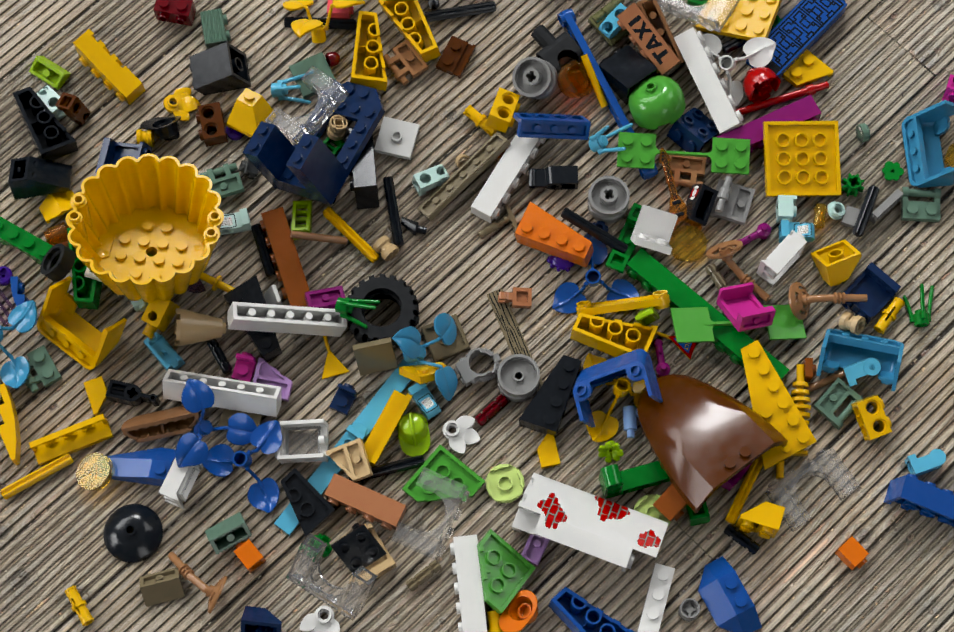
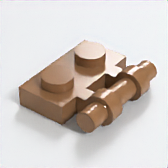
(409, 58)
(689, 166)

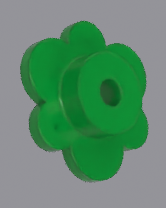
(895, 168)

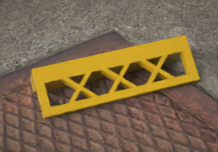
(386, 425)
(71, 439)

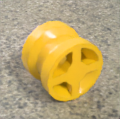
(145, 136)

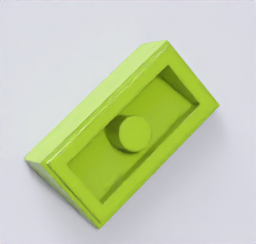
(49, 72)

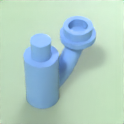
(630, 420)

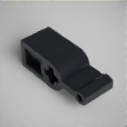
(554, 178)
(121, 393)

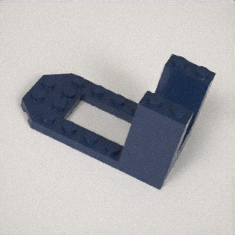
(311, 167)

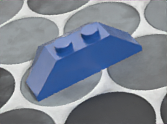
(727, 598)

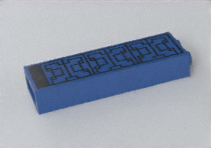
(802, 30)

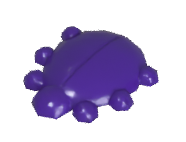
(559, 263)

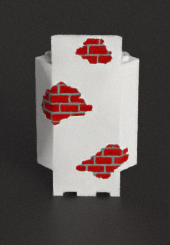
(587, 522)

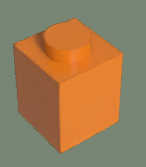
(852, 553)
(249, 555)

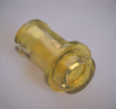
(819, 215)

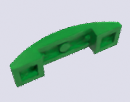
(618, 260)

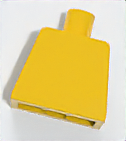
(158, 316)

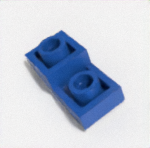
(18, 290)

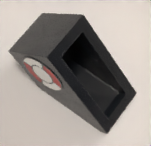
(700, 203)

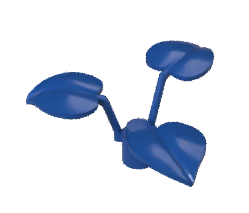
(569, 294)
(190, 449)
(221, 458)

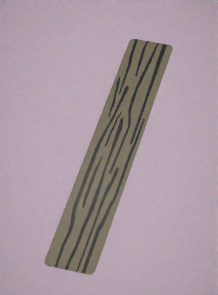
(509, 326)

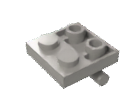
(732, 201)

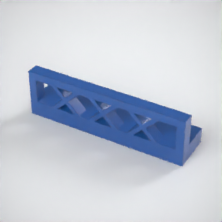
(552, 126)

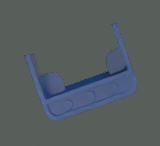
(634, 364)

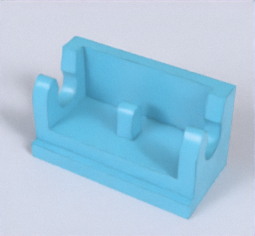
(164, 352)

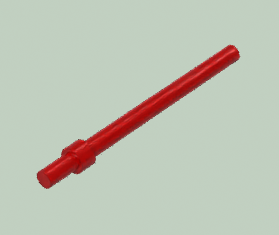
(810, 89)

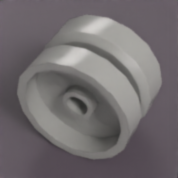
(525, 82)
(608, 199)
(518, 366)

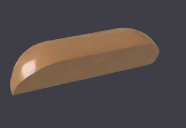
(160, 424)

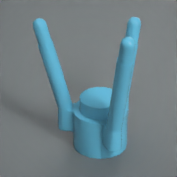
(281, 89)
(599, 142)

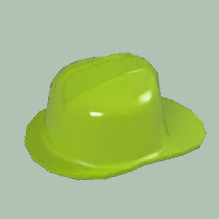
(413, 434)

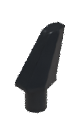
(413, 226)

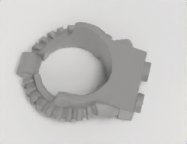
(469, 376)

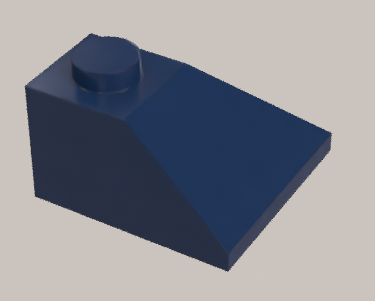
(259, 620)

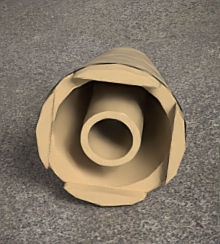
(196, 327)

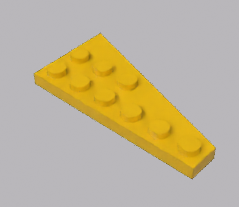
(774, 404)

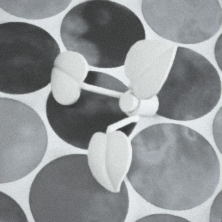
(758, 52)

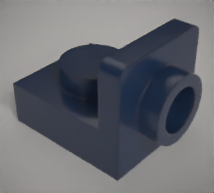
(344, 399)

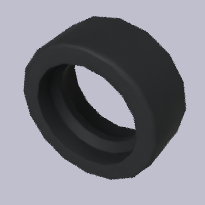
(57, 262)

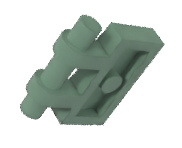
(227, 185)
(45, 368)

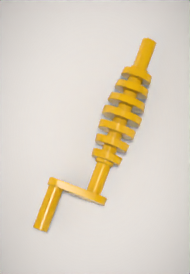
(802, 405)

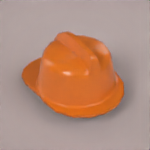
(519, 612)

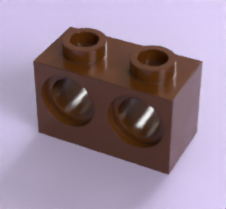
(215, 123)

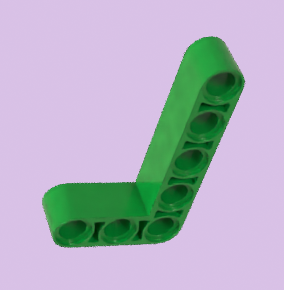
(621, 482)

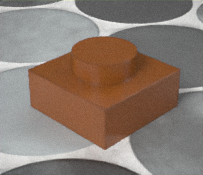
(809, 369)

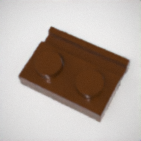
(455, 56)

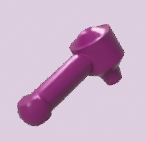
(763, 232)
(662, 368)

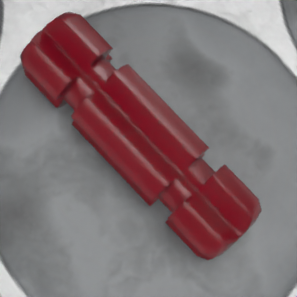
(491, 410)

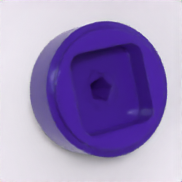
(233, 134)
(5, 274)

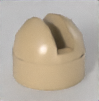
(459, 162)

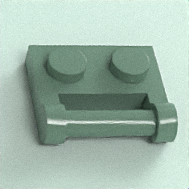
(921, 210)
(833, 399)

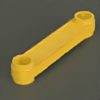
(658, 300)

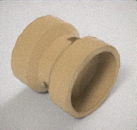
(337, 127)
(386, 248)
(853, 323)

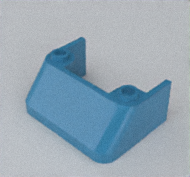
(924, 146)
(845, 348)

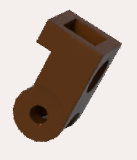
(73, 108)

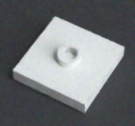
(397, 138)

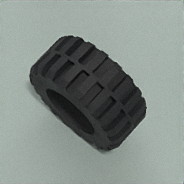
(384, 288)

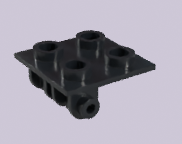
(358, 548)

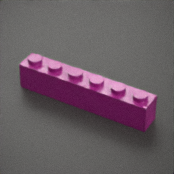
(800, 110)

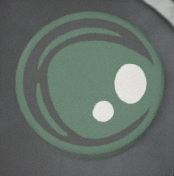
(862, 132)

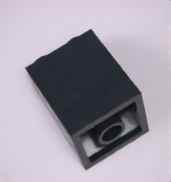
(219, 69)
(626, 70)

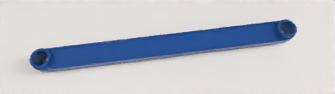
(568, 19)

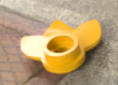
(184, 103)

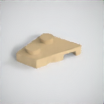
(352, 459)

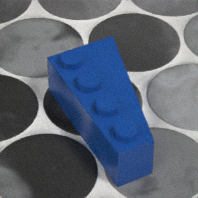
(922, 496)
(581, 615)

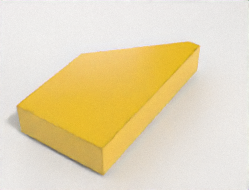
(96, 393)
(548, 452)

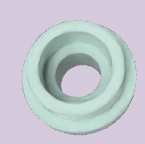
(836, 210)

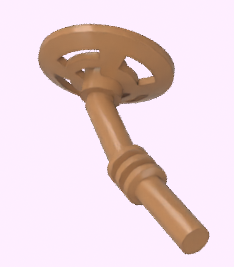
(726, 253)
(796, 304)
(187, 573)

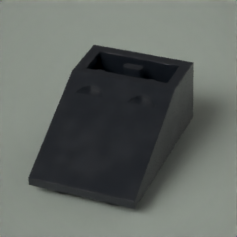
(38, 177)

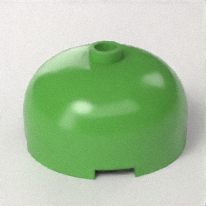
(656, 102)

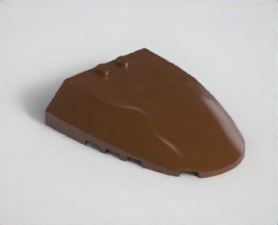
(702, 435)

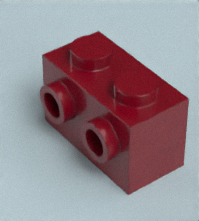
(175, 11)

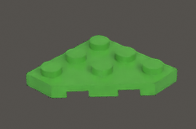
(448, 465)
(501, 571)

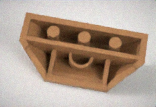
(655, 15)

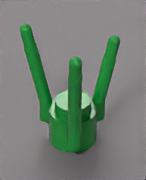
(347, 305)
(922, 316)

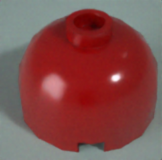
(760, 83)

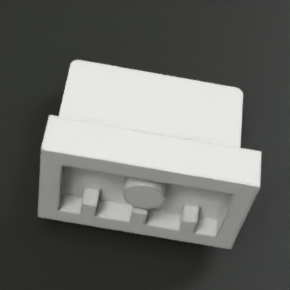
(654, 229)

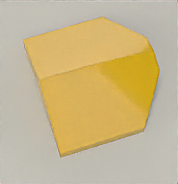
(56, 205)

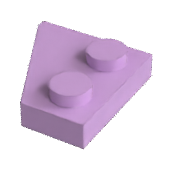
(271, 376)

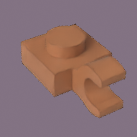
(519, 297)

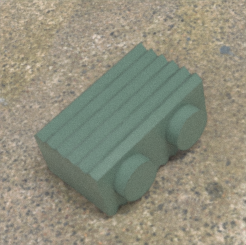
(214, 27)
(228, 533)

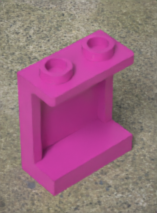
(744, 308)

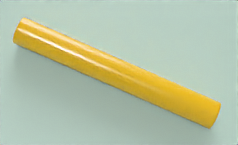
(594, 81)

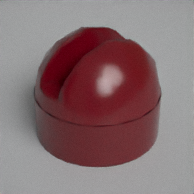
(332, 58)

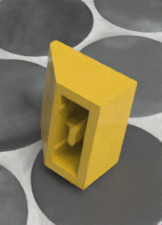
(762, 519)

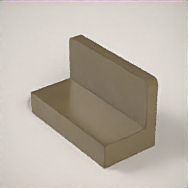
(161, 587)

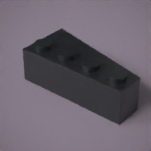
(44, 129)
(365, 178)
(265, 342)
(550, 403)

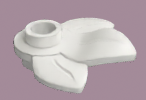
(464, 433)
(314, 623)

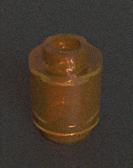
(57, 234)

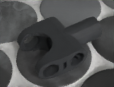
(555, 48)

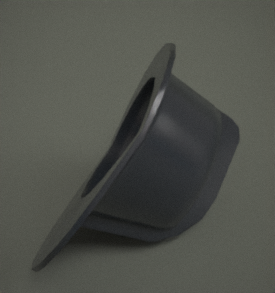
(164, 127)

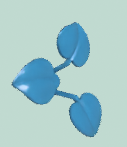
(23, 318)
(409, 343)

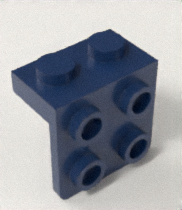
(693, 130)

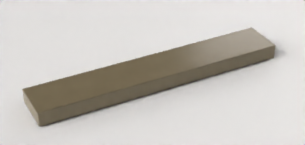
(463, 176)

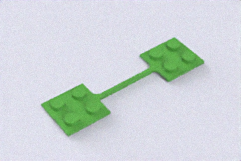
(726, 156)
(695, 325)

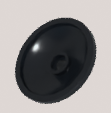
(141, 542)

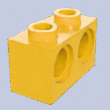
(502, 110)
(866, 420)

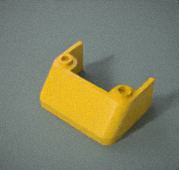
(73, 333)

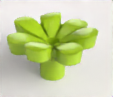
(610, 450)

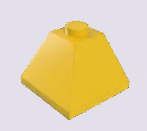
(248, 112)
(836, 262)

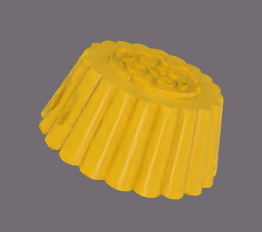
(141, 209)

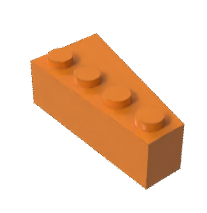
(552, 236)

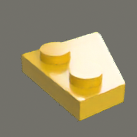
(806, 70)
(419, 373)

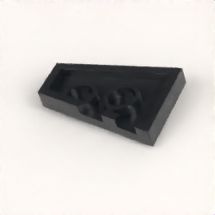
(306, 502)

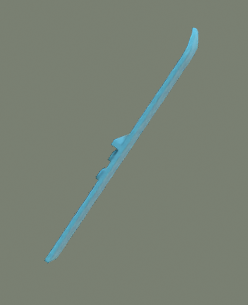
(359, 429)

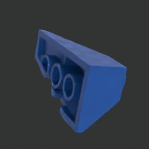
(143, 466)

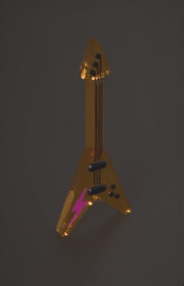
(676, 203)

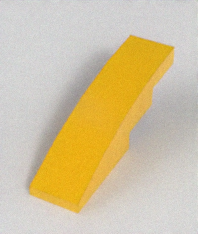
(10, 429)

